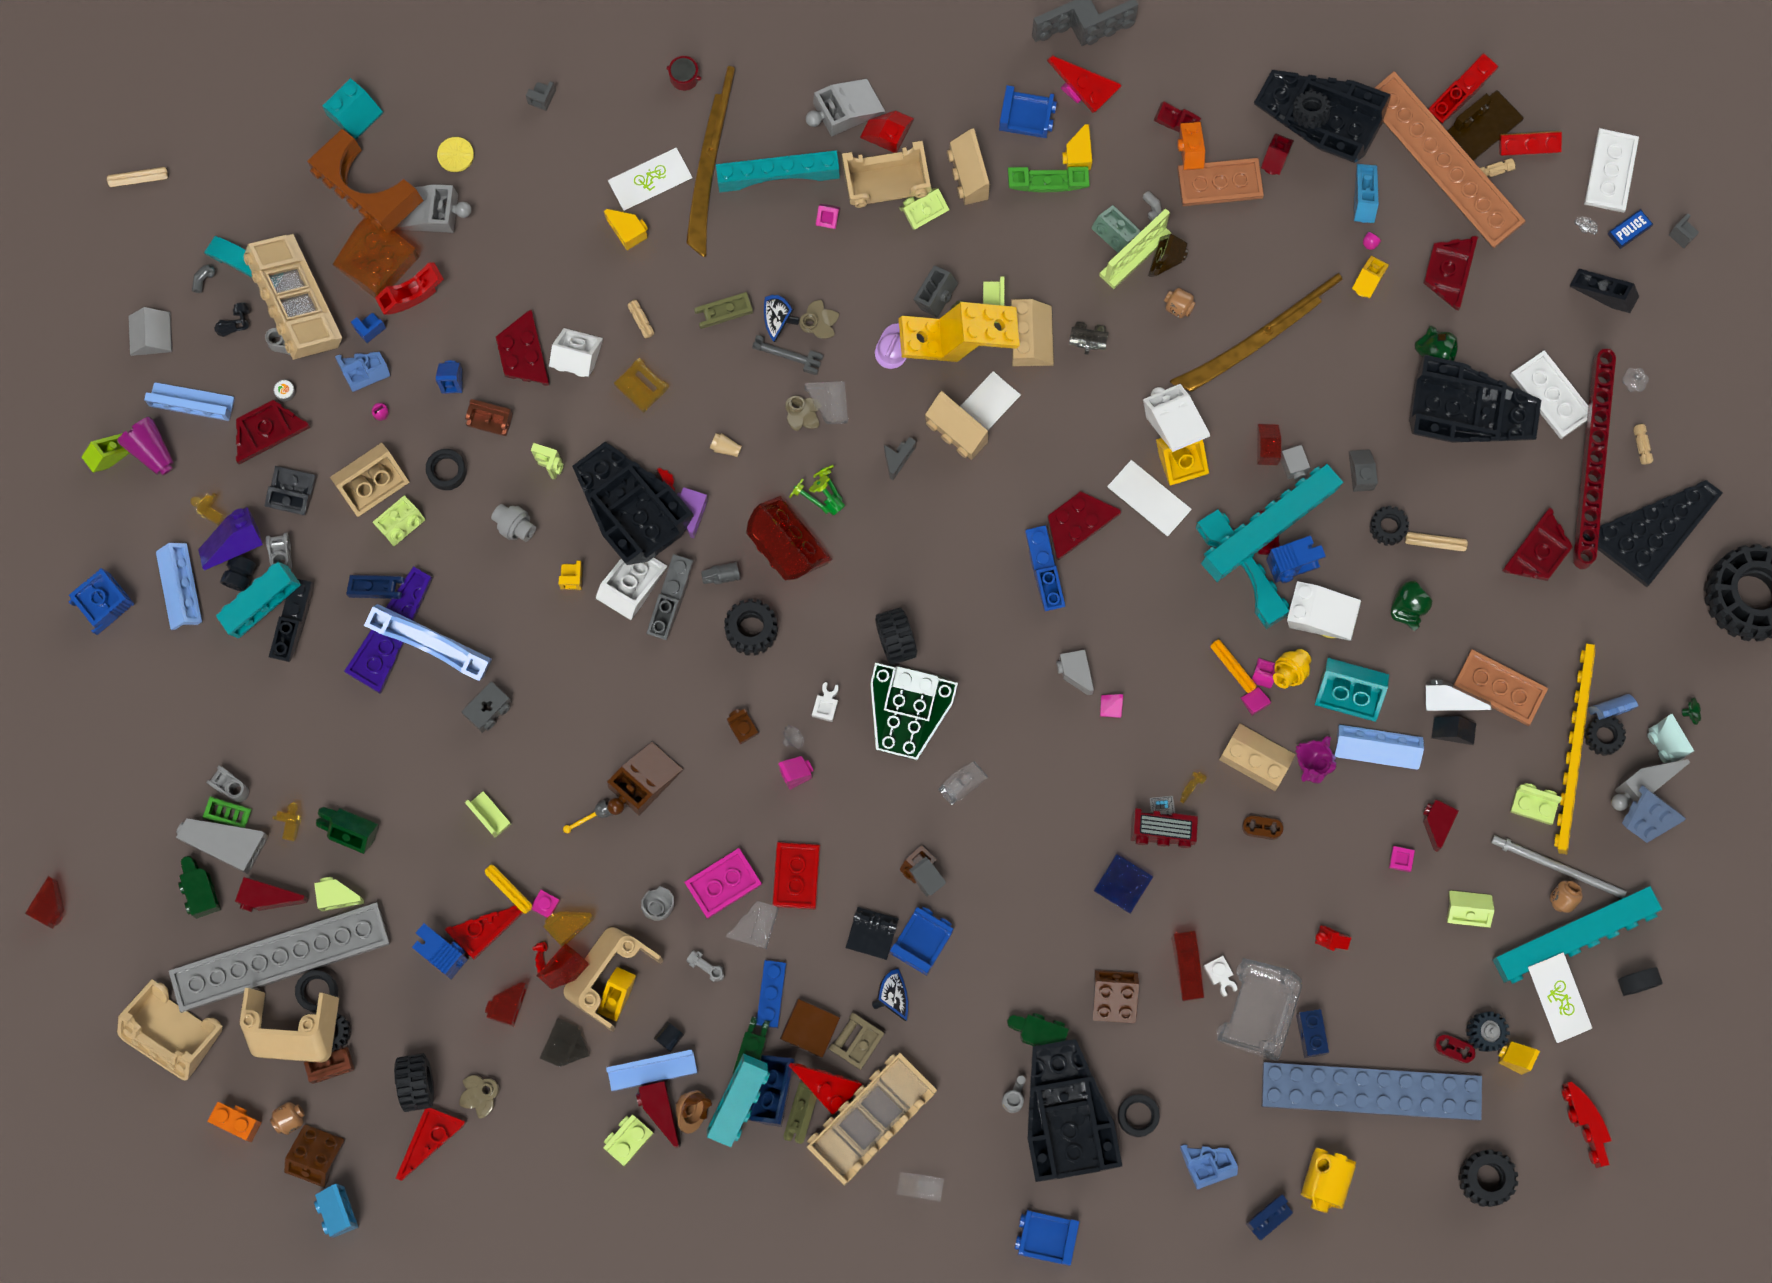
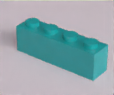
(258, 600)
(737, 1100)

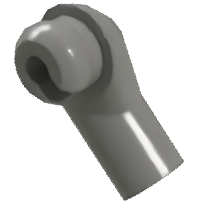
(1154, 203)

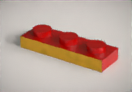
(1530, 143)

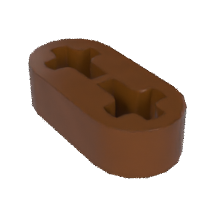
(1263, 822)

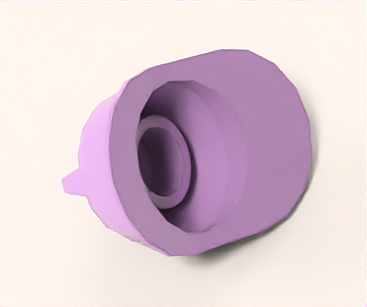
(889, 348)

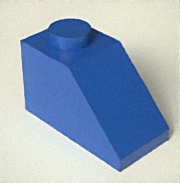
(449, 377)

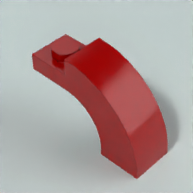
(410, 293)

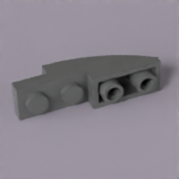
(670, 597)

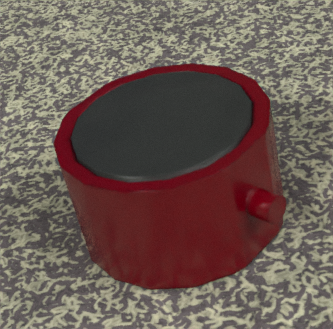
(683, 73)

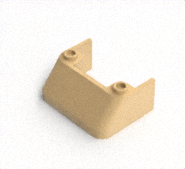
(611, 942)
(310, 1043)

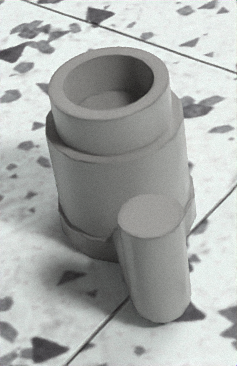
(1013, 1099)

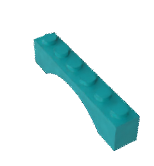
(812, 166)
(1268, 604)

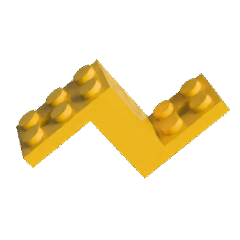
(959, 332)

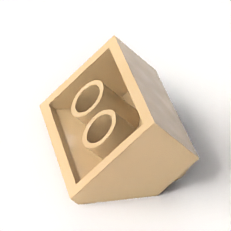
(969, 168)
(1034, 334)
(956, 426)
(369, 479)
(1257, 757)

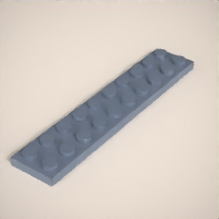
(1372, 1091)

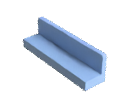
(190, 401)
(178, 585)
(1379, 747)
(652, 1070)

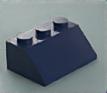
(774, 1094)

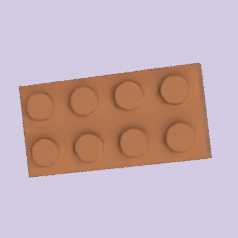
(1221, 182)
(1501, 686)

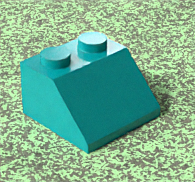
(352, 109)

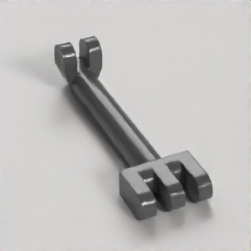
(808, 361)

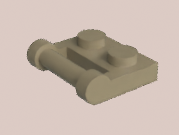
(862, 1046)

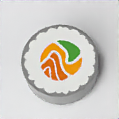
(284, 390)

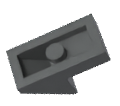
(896, 461)
(927, 877)

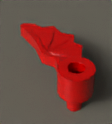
(666, 477)
(540, 947)

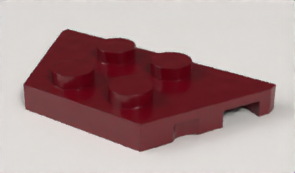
(1450, 269)
(521, 351)
(265, 429)
(1078, 521)
(1541, 550)

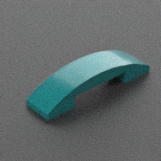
(229, 254)

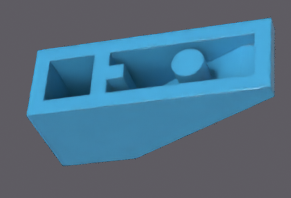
(1366, 193)

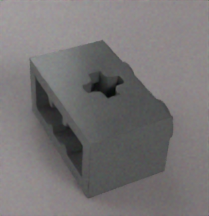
(491, 697)

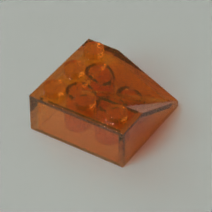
(375, 257)

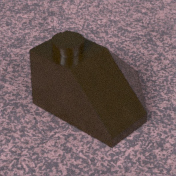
(1168, 254)

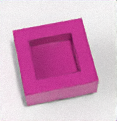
(1401, 859)
(545, 904)

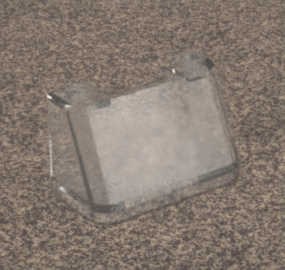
(1262, 1009)

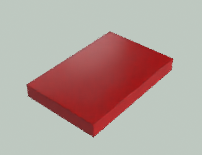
(796, 875)

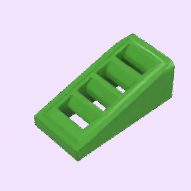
(215, 818)

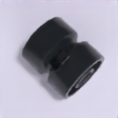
(237, 574)

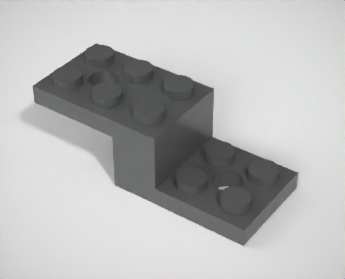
(1084, 21)

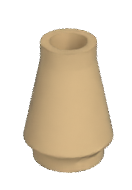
(724, 445)

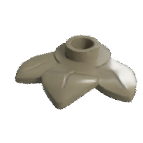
(821, 318)
(803, 415)
(476, 1096)

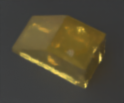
(567, 925)

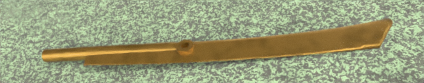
(699, 209)
(1223, 362)

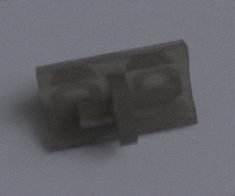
(1087, 338)

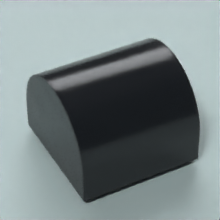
(668, 1036)

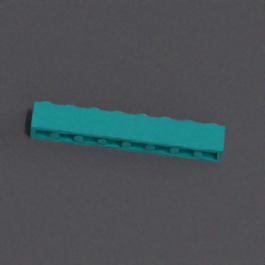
(1271, 523)
(1579, 933)

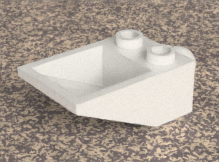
(1175, 417)

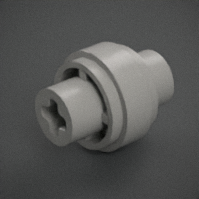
(513, 522)

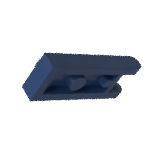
(374, 586)

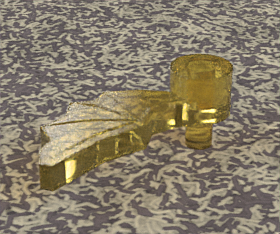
(1199, 778)

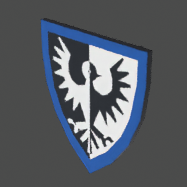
(776, 314)
(893, 994)

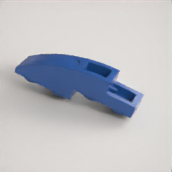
(1044, 568)

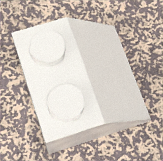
(575, 352)

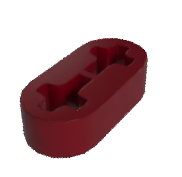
(1452, 1053)

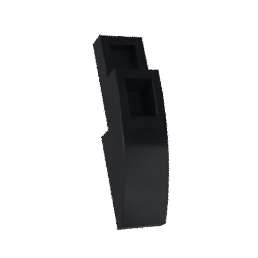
(291, 622)

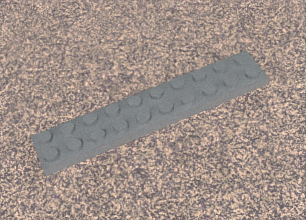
(279, 957)

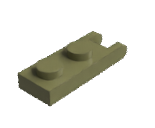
(725, 310)
(800, 1114)

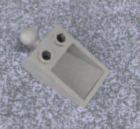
(848, 106)
(432, 213)
(1650, 777)

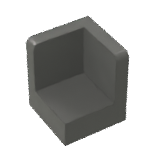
(541, 95)
(1684, 232)

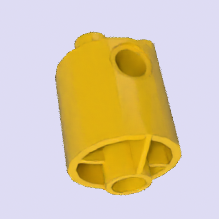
(1328, 1180)

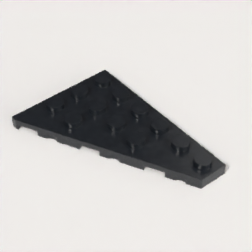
(1652, 535)

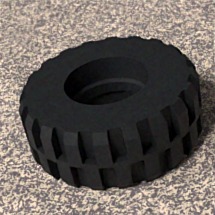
(1724, 596)

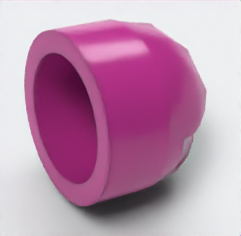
(1371, 241)
(381, 414)

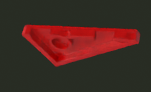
(1089, 86)
(478, 934)
(828, 1088)
(430, 1135)

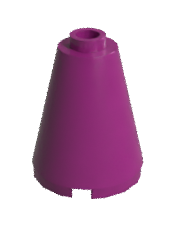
(147, 446)

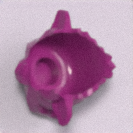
(1315, 760)

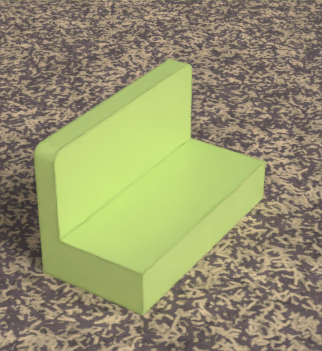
(994, 292)
(488, 814)
(1470, 909)

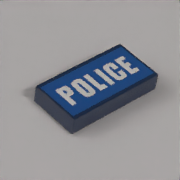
(1630, 229)

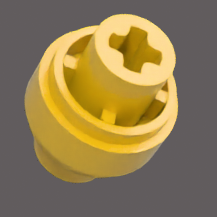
(1292, 668)

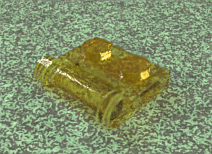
(636, 390)

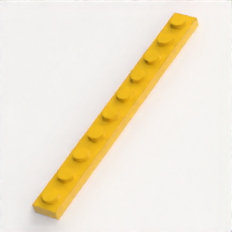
(1573, 758)

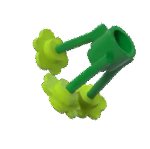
(833, 501)

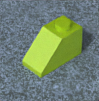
(104, 453)

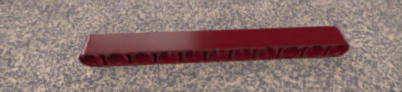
(1591, 467)

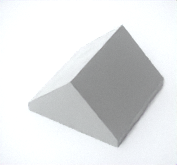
(150, 332)

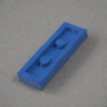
(771, 993)

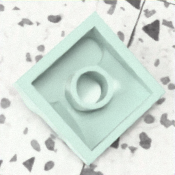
(1669, 740)

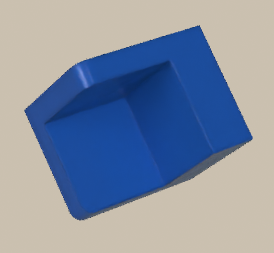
(369, 327)

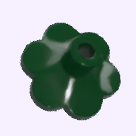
(1693, 711)

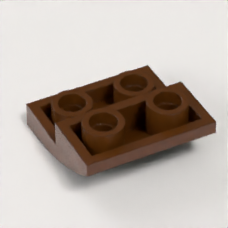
(809, 1028)

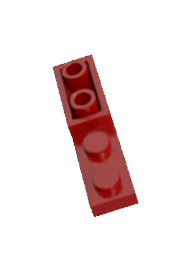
(1463, 89)
(1585, 1113)

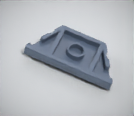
(1651, 816)

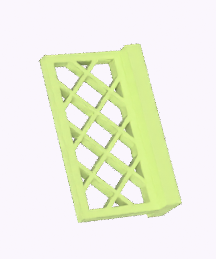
(1136, 251)

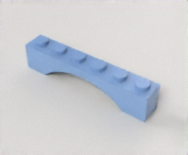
(403, 629)

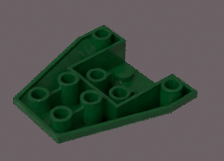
(908, 708)

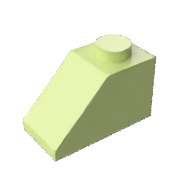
(334, 895)

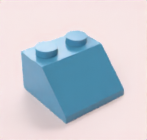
(336, 1211)

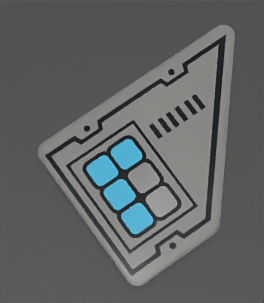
(1163, 804)

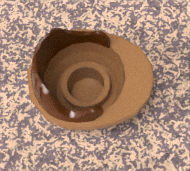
(692, 1110)

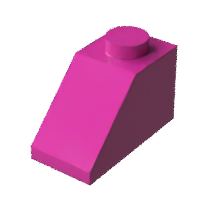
(795, 771)

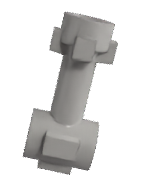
(715, 972)

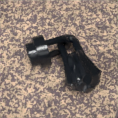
(226, 327)

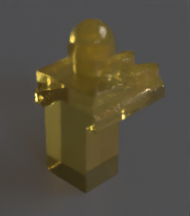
(205, 510)
(292, 821)

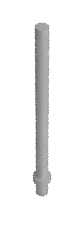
(1508, 845)

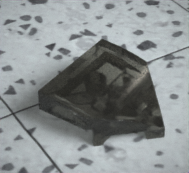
(564, 1044)

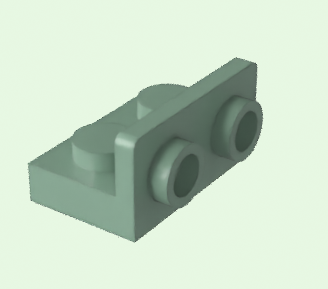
(1115, 228)

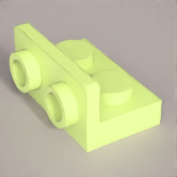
(924, 209)
(548, 458)
(399, 520)
(1535, 803)
(627, 1139)

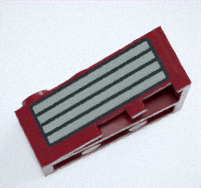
(1163, 829)

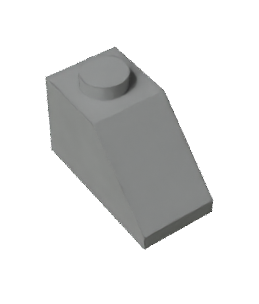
(1076, 670)

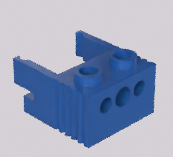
(1294, 559)
(101, 600)
(441, 954)

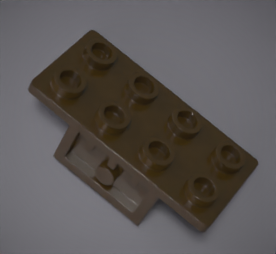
(1483, 123)

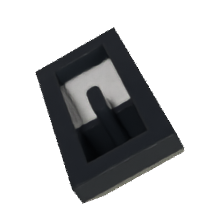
(1454, 729)

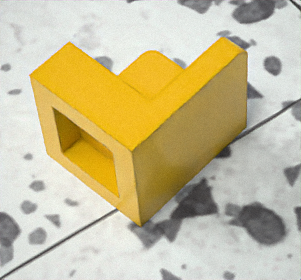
(571, 576)

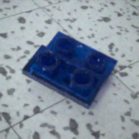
(1123, 883)

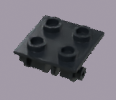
(872, 933)

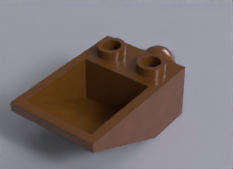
(644, 777)

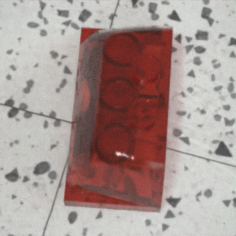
(785, 540)

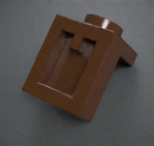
(741, 725)
(913, 859)

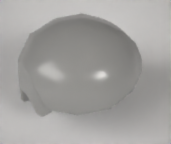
(657, 904)

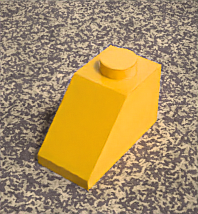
(1078, 150)
(626, 227)
(1370, 277)
(616, 993)
(1518, 1057)

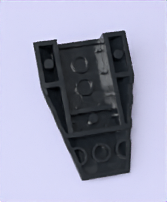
(1353, 117)
(1469, 406)
(631, 505)
(1068, 1116)

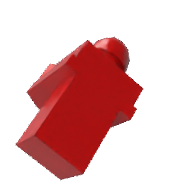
(1332, 939)

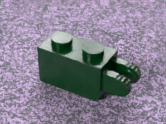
(347, 828)
(198, 889)
(1036, 1030)
(753, 1044)

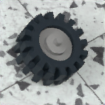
(1487, 1031)

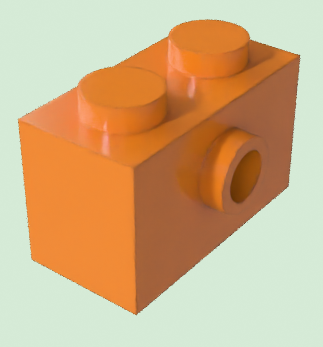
(1191, 145)
(234, 1121)

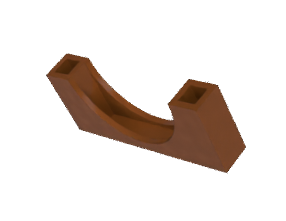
(383, 208)

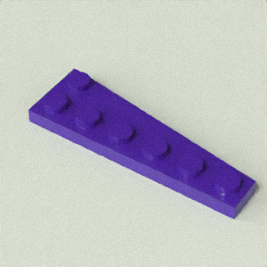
(379, 652)

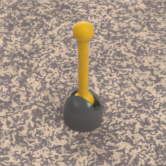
(600, 811)

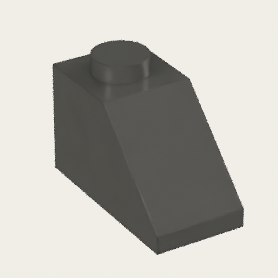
(1362, 470)

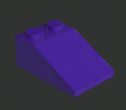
(231, 538)

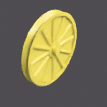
(455, 154)

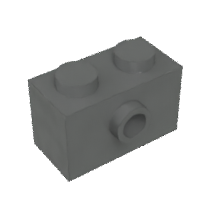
(935, 291)

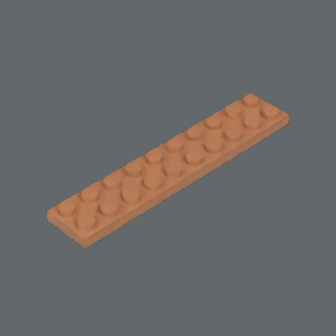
(1448, 163)

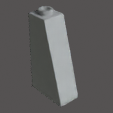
(227, 843)

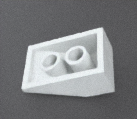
(630, 585)
(1323, 611)

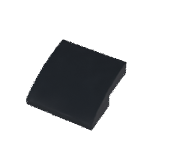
(290, 490)

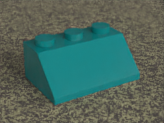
(1352, 689)

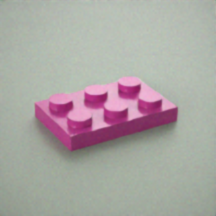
(723, 883)

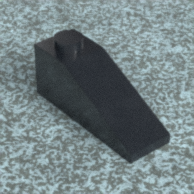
(1606, 290)

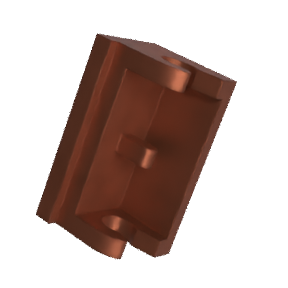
(488, 417)
(338, 1064)

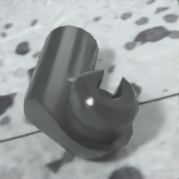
(200, 275)

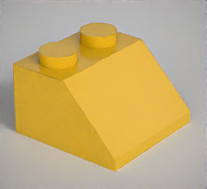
(1183, 463)

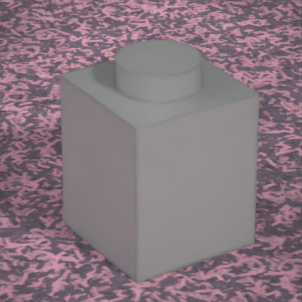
(1295, 463)

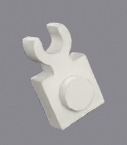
(825, 705)
(1219, 972)

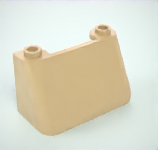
(886, 176)
(164, 1033)

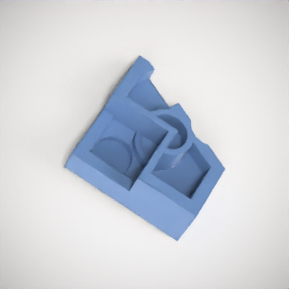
(363, 369)
(1614, 706)
(1209, 1165)

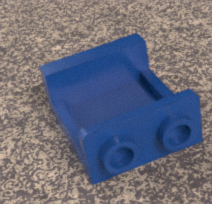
(1027, 113)
(922, 940)
(1047, 1238)

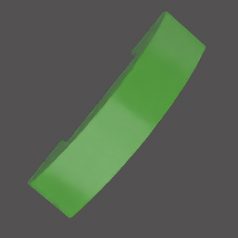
(1048, 180)

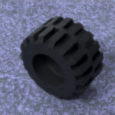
(751, 610)
(896, 636)
(414, 1082)
(1506, 1174)

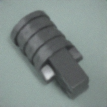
(721, 574)

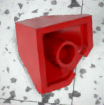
(887, 130)

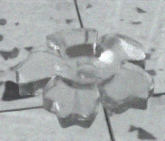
(1586, 225)

